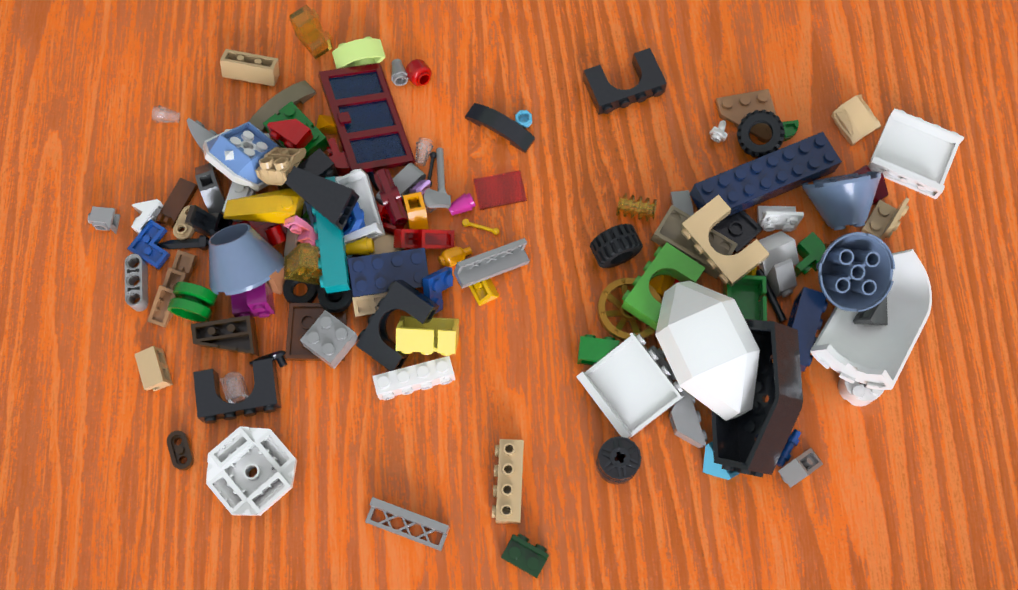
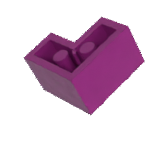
(254, 302)

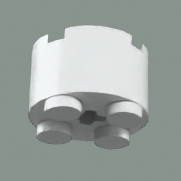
(857, 393)

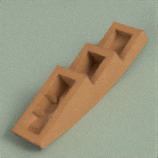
(180, 272)

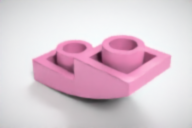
(301, 227)

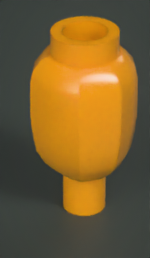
(453, 255)

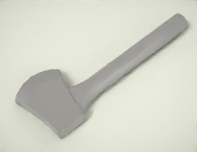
(438, 198)

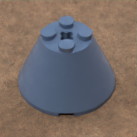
(844, 198)
(856, 271)

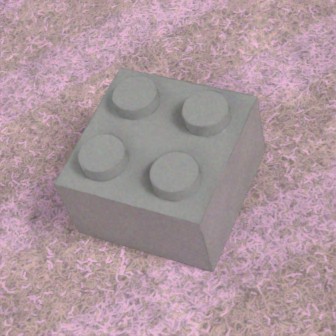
(329, 339)

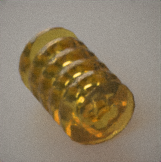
(636, 207)

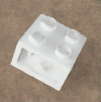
(778, 218)

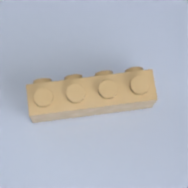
(509, 481)

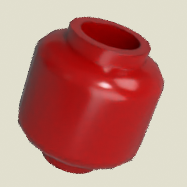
(418, 72)

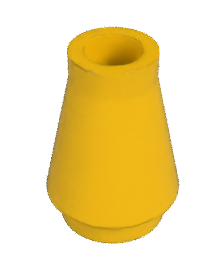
(361, 247)

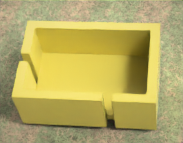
(437, 336)

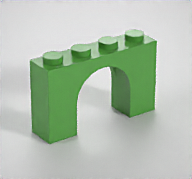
(667, 262)

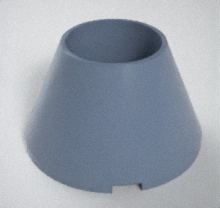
(241, 260)

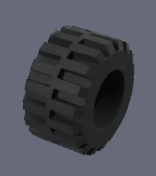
(755, 118)
(616, 245)

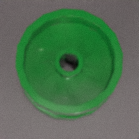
(192, 302)

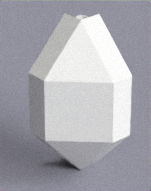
(709, 348)

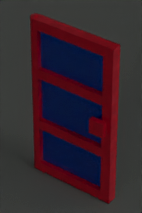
(366, 118)

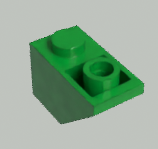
(594, 349)

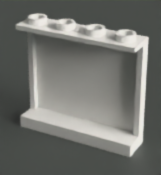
(915, 153)
(360, 183)
(631, 386)

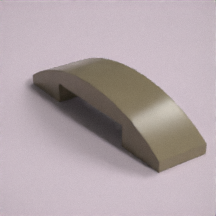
(296, 93)

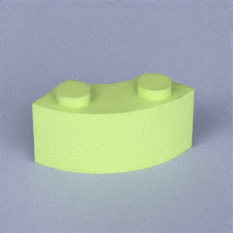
(358, 53)

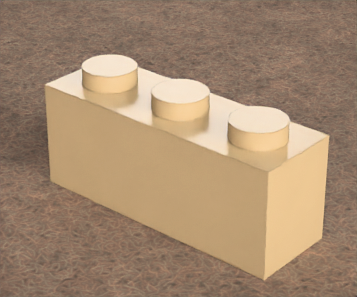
(249, 67)

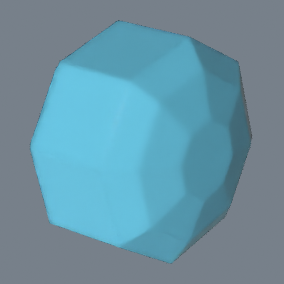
(523, 118)

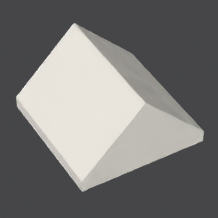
(780, 248)

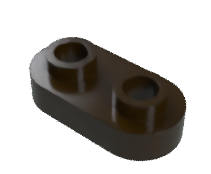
(178, 452)

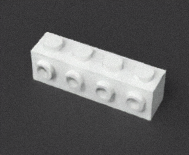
(414, 378)

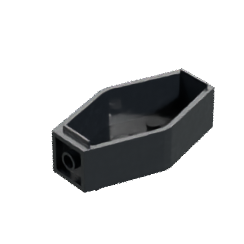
(757, 438)

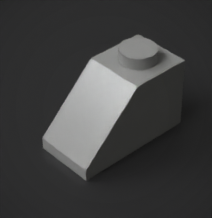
(782, 278)
(800, 467)

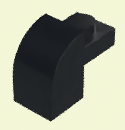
(204, 221)

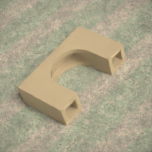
(730, 267)

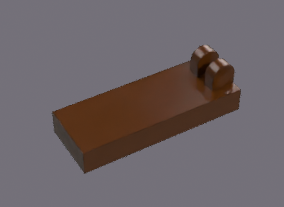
(178, 199)

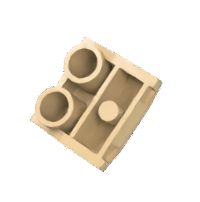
(855, 119)
(278, 164)

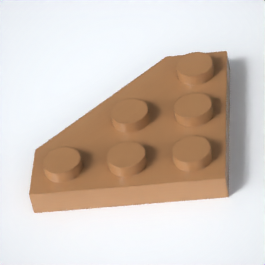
(738, 106)

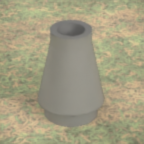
(398, 74)

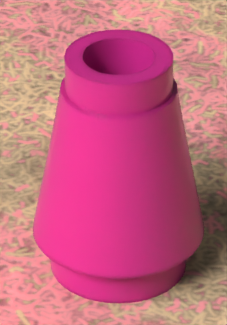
(462, 204)

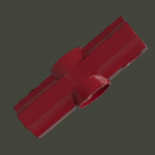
(390, 197)

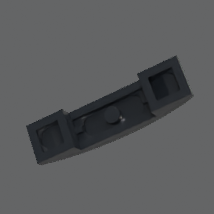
(502, 125)

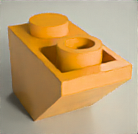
(415, 211)

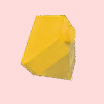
(265, 207)

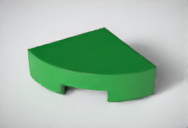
(790, 129)

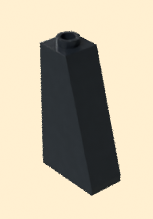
(325, 196)

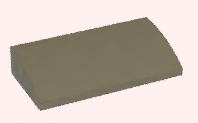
(670, 232)

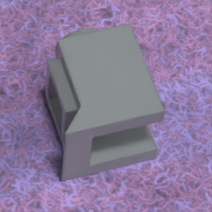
(104, 219)

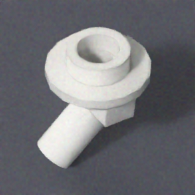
(718, 134)

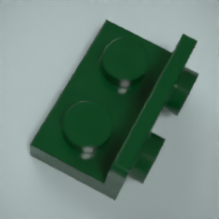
(525, 556)

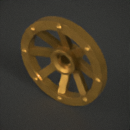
(625, 317)

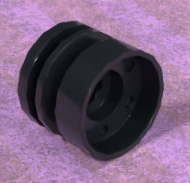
(612, 470)

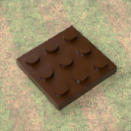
(300, 320)

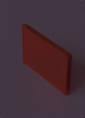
(499, 190)

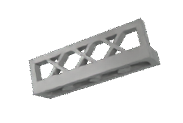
(491, 263)
(409, 516)

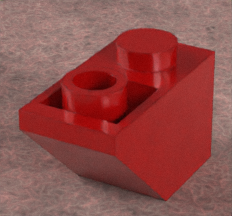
(291, 132)

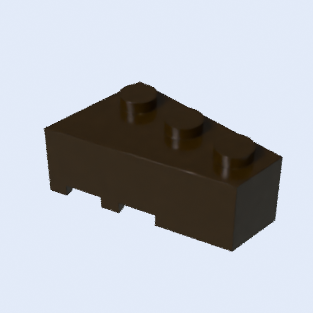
(228, 334)

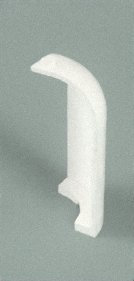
(873, 351)

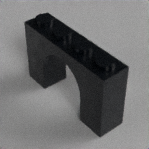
(608, 98)
(375, 339)
(263, 397)

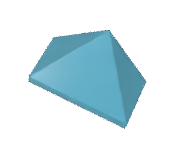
(714, 469)

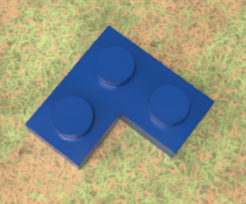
(146, 245)
(436, 283)

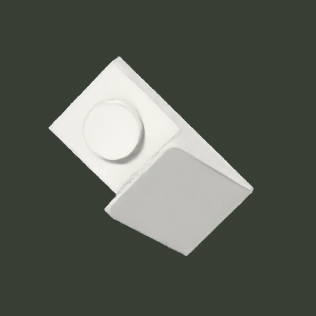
(148, 211)

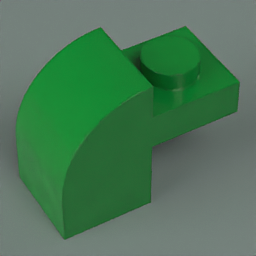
(811, 251)

